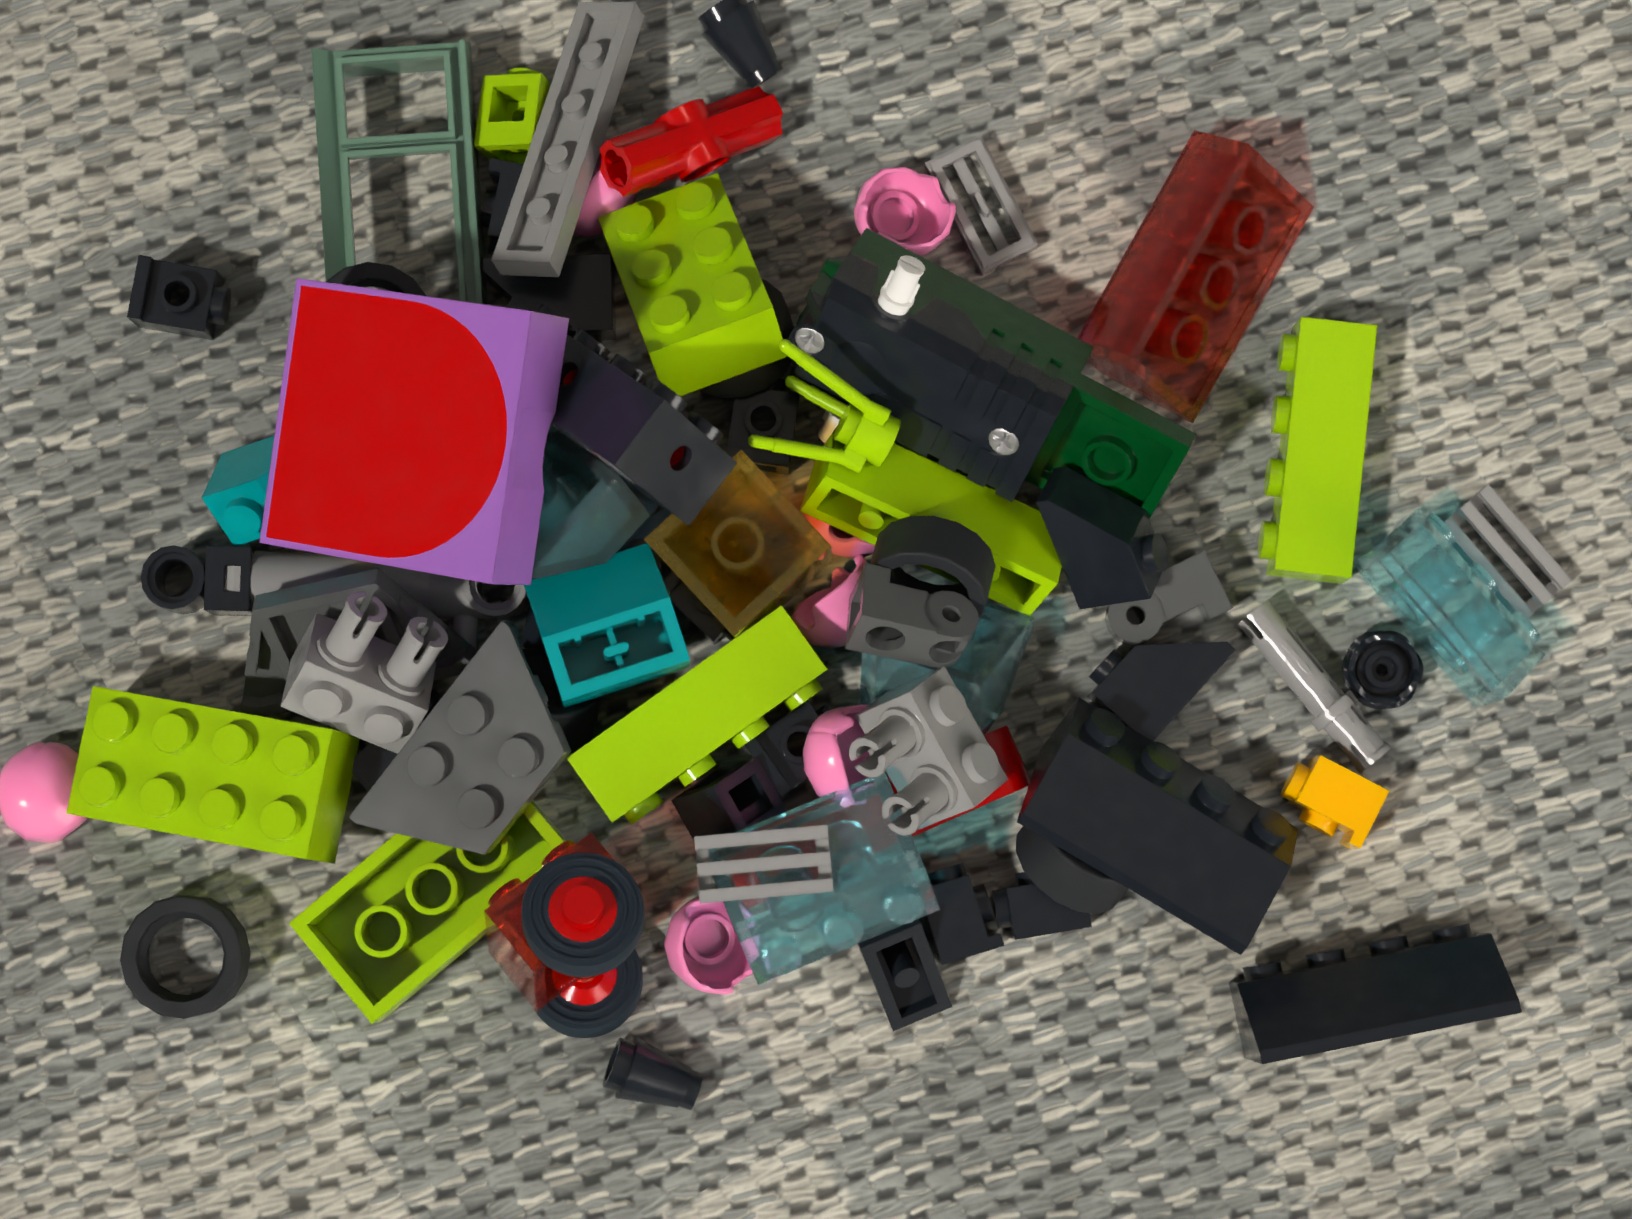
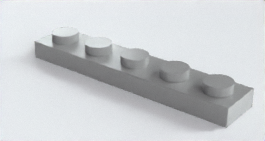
(568, 140)

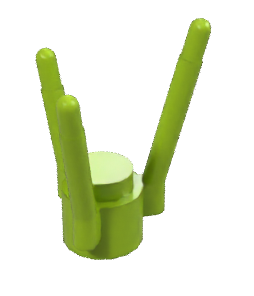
(864, 425)

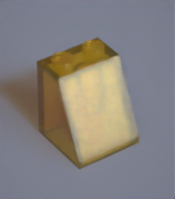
(743, 549)

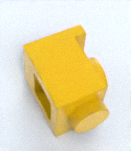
(1334, 799)

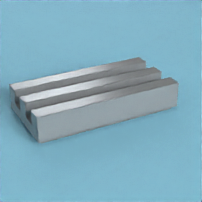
(1004, 252)
(1522, 536)
(707, 869)

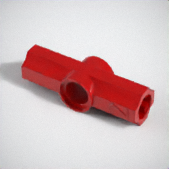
(690, 141)

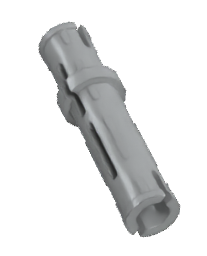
(1314, 687)

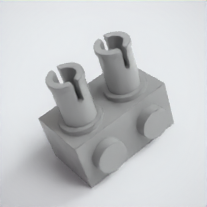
(362, 681)
(928, 750)

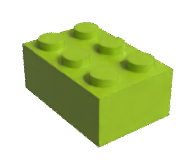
(693, 286)

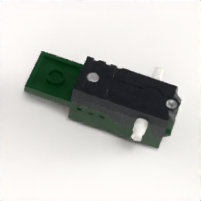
(977, 378)

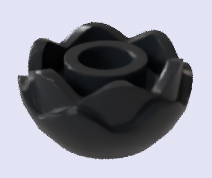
(1402, 666)

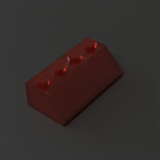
(1195, 273)

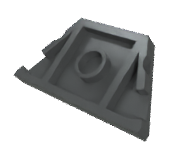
(284, 616)
(473, 756)

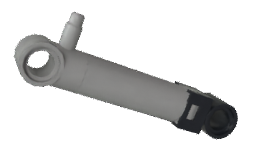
(235, 575)

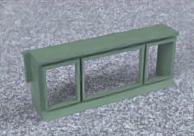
(337, 149)

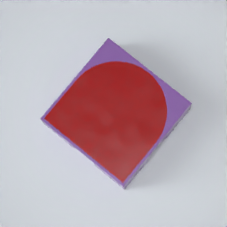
(413, 431)

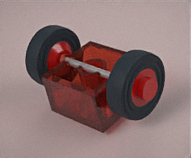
(572, 939)

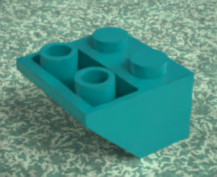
(607, 626)

